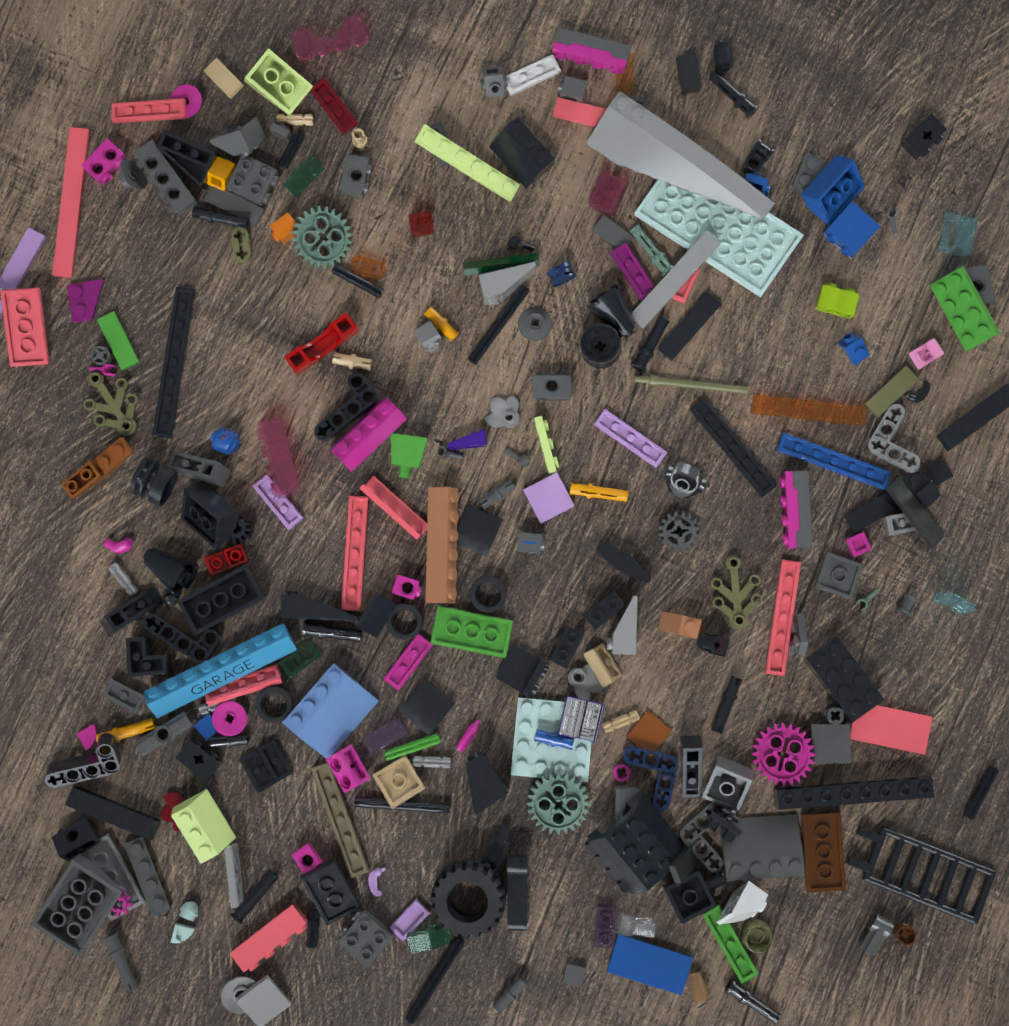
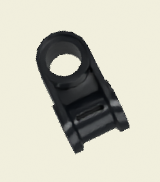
(759, 155)
(713, 644)

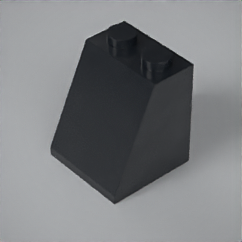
(484, 782)

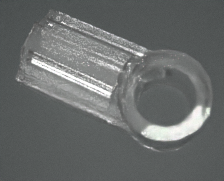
(631, 925)

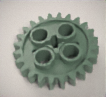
(308, 226)
(545, 814)

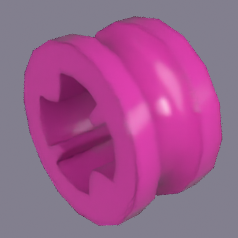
(615, 774)

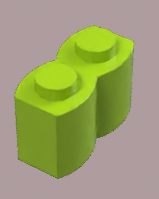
(837, 301)

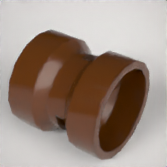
(907, 935)

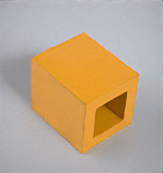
(220, 173)

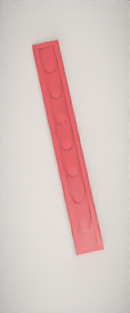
(70, 203)

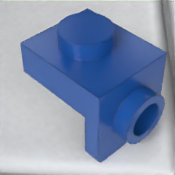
(758, 182)
(854, 348)

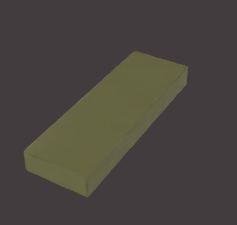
(891, 391)

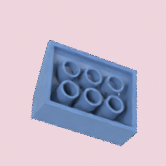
(330, 711)

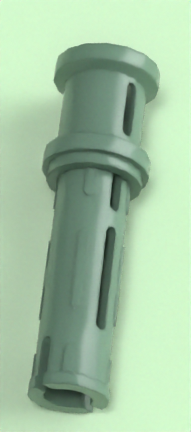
(656, 259)

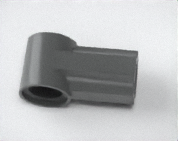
(878, 930)

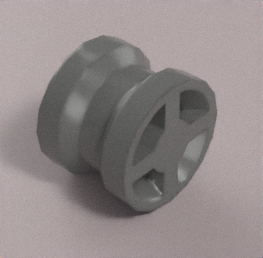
(98, 353)

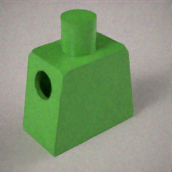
(407, 453)

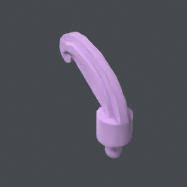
(373, 881)

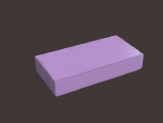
(409, 919)

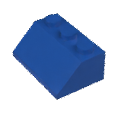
(833, 189)

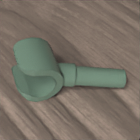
(867, 599)

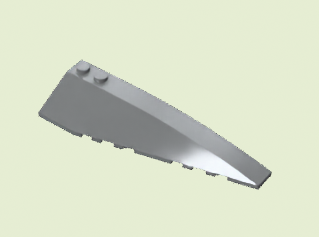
(649, 145)

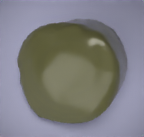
(756, 936)

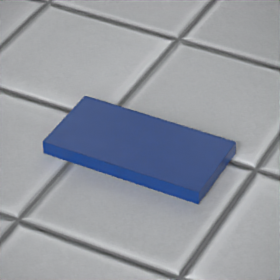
(649, 964)

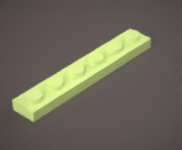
(466, 162)

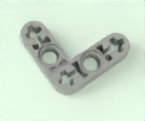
(885, 440)

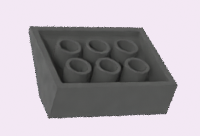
(764, 849)
(78, 905)

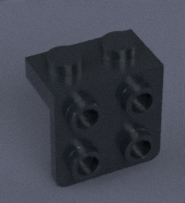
(522, 671)

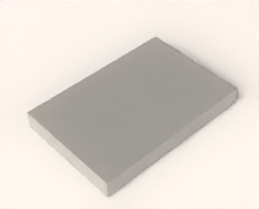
(234, 875)

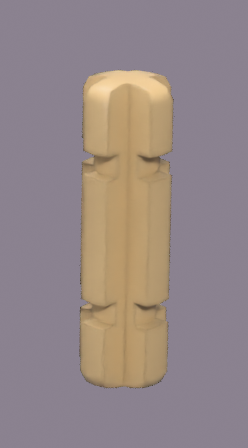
(295, 119)
(621, 721)

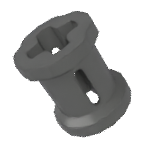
(907, 604)
(827, 716)

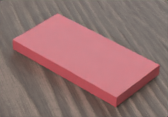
(25, 326)
(893, 729)

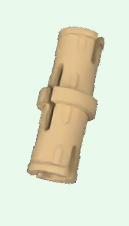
(359, 139)
(352, 361)

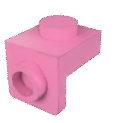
(926, 353)

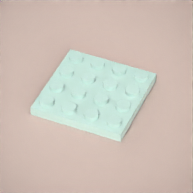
(538, 758)

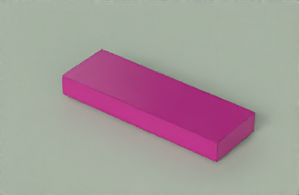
(408, 661)

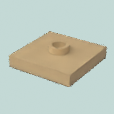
(398, 781)

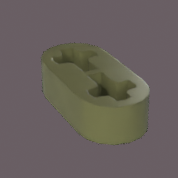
(237, 245)

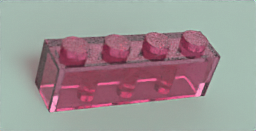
(279, 458)

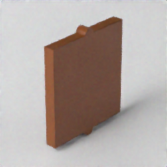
(649, 732)

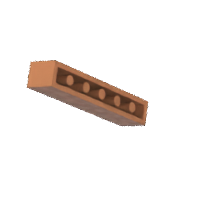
(442, 545)

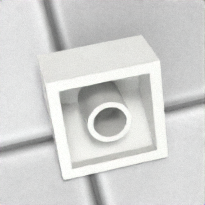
(743, 904)

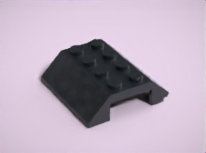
(636, 846)

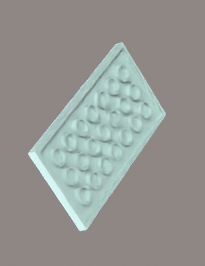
(750, 247)

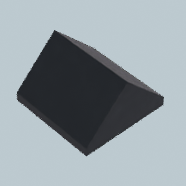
(376, 615)

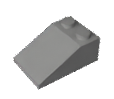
(500, 284)
(623, 636)

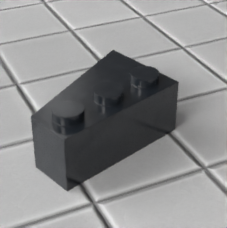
(188, 156)

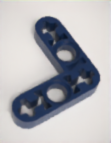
(662, 771)

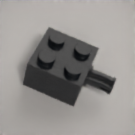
(692, 895)

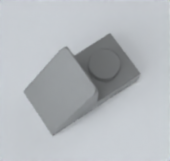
(897, 524)

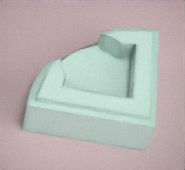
(181, 932)

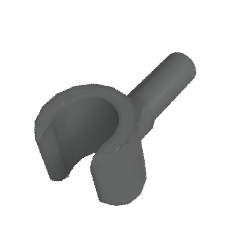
(892, 219)
(448, 454)
(523, 461)

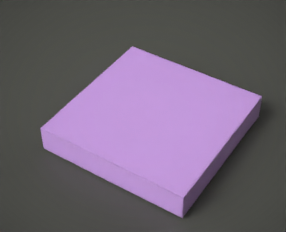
(548, 498)

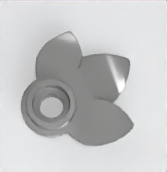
(501, 410)
(587, 684)

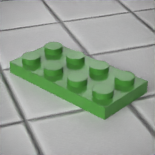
(964, 308)

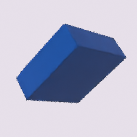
(205, 727)

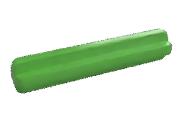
(412, 747)

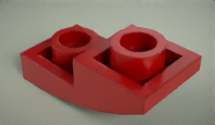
(225, 560)

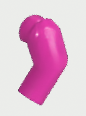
(119, 547)

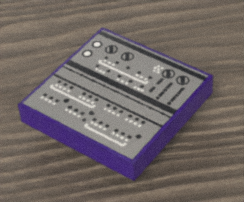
(581, 719)

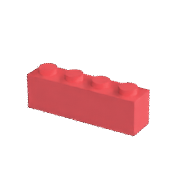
(268, 937)

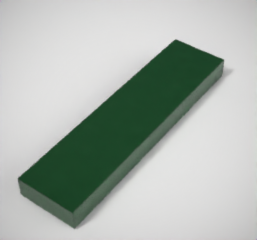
(496, 264)

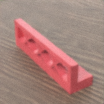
(395, 507)

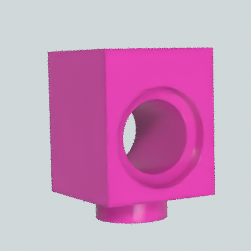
(398, 587)
(307, 849)

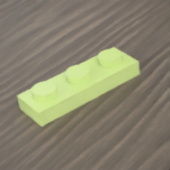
(546, 444)

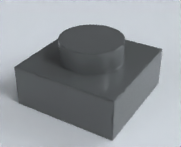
(281, 131)

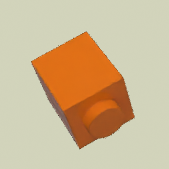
(282, 228)

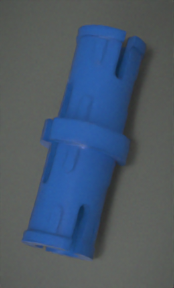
(554, 739)

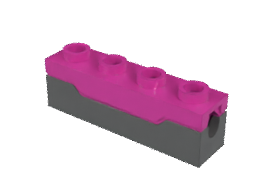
(591, 50)
(796, 509)

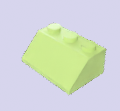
(203, 825)

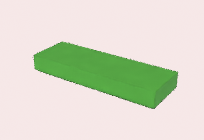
(118, 341)

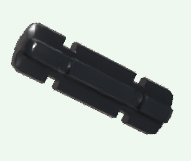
(290, 150)
(312, 930)

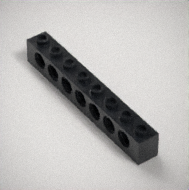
(853, 792)

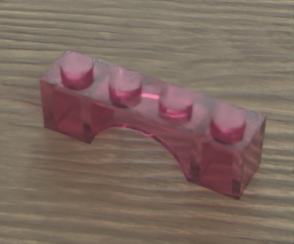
(308, 45)

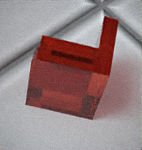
(421, 224)

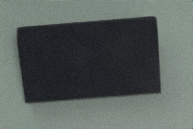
(688, 73)

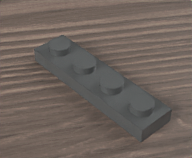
(147, 876)

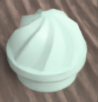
(189, 911)

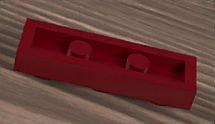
(333, 107)

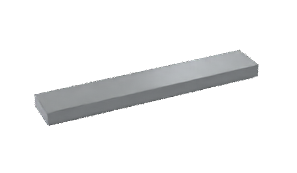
(675, 279)

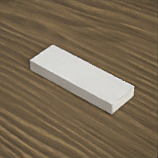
(532, 74)

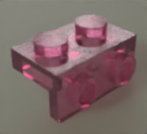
(608, 193)

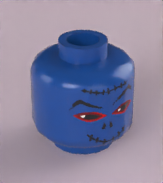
(225, 441)

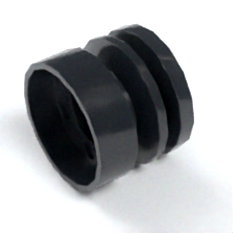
(600, 335)
(152, 481)

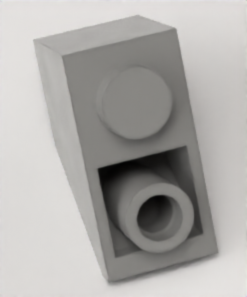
(428, 337)

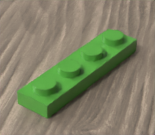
(730, 945)

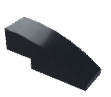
(623, 563)

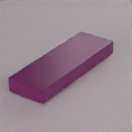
(632, 271)

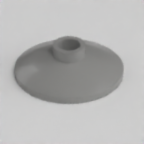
(229, 992)

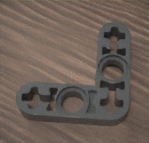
(697, 838)

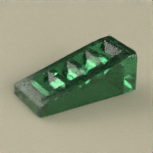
(288, 659)

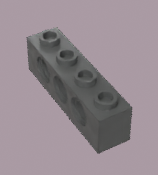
(150, 153)

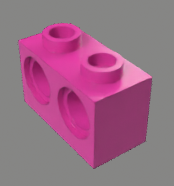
(99, 158)
(348, 768)

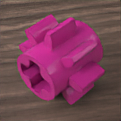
(126, 899)

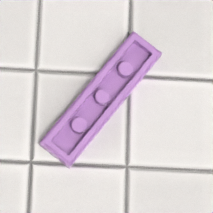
(630, 438)

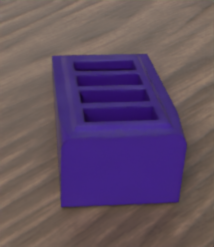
(473, 440)

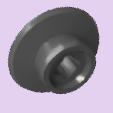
(131, 175)
(532, 332)

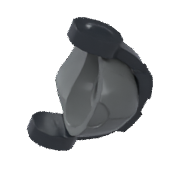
(684, 480)

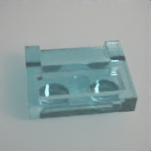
(963, 235)
(956, 603)

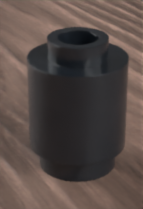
(723, 56)

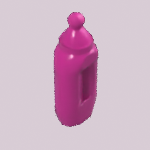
(470, 732)

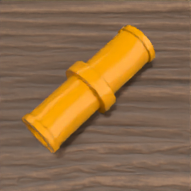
(441, 323)

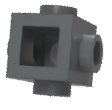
(493, 82)

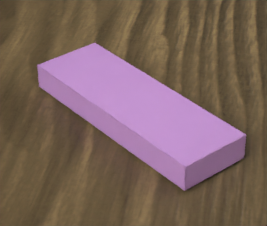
(281, 507)

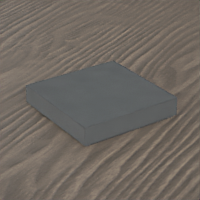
(838, 575)
(830, 743)

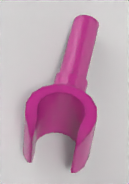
(106, 369)

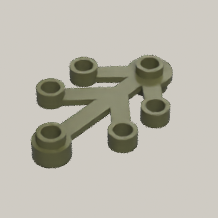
(114, 406)
(736, 595)

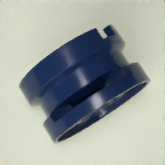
(561, 274)

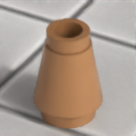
(698, 987)

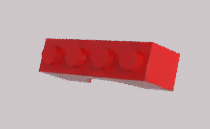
(310, 353)

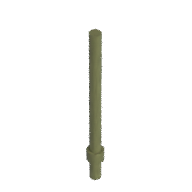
(654, 380)

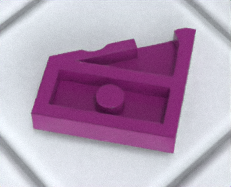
(83, 299)

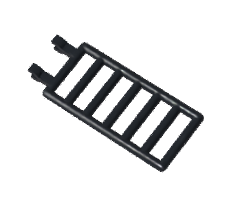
(921, 896)

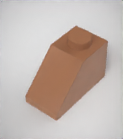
(679, 625)

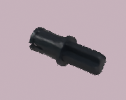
(228, 741)

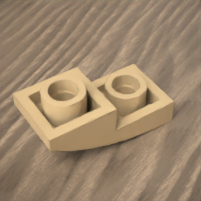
(223, 78)

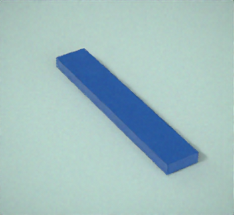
(833, 461)

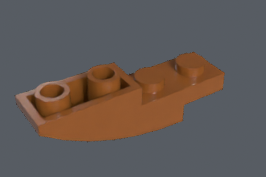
(98, 468)

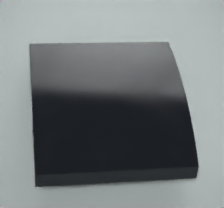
(478, 529)
(427, 706)
(265, 766)

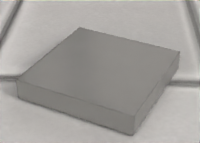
(263, 1001)

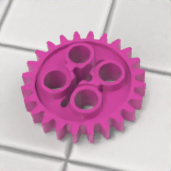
(766, 749)

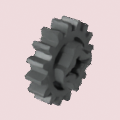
(680, 541)

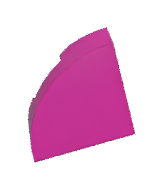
(87, 736)

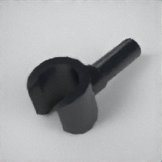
(515, 241)

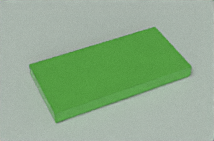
(471, 631)

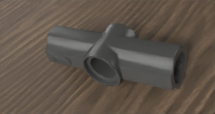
(154, 740)

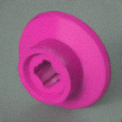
(189, 93)
(221, 713)

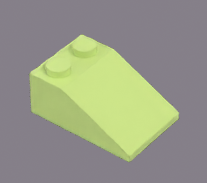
(278, 82)

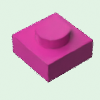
(858, 544)

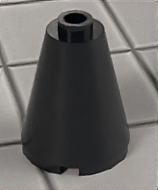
(613, 311)
(171, 569)

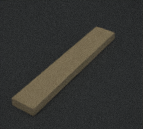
(340, 820)

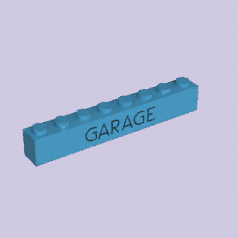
(220, 670)

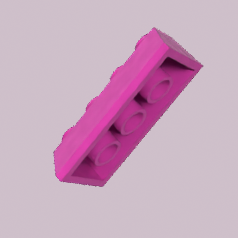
(368, 433)

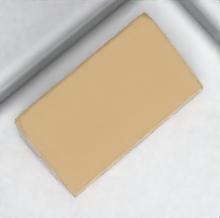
(602, 665)

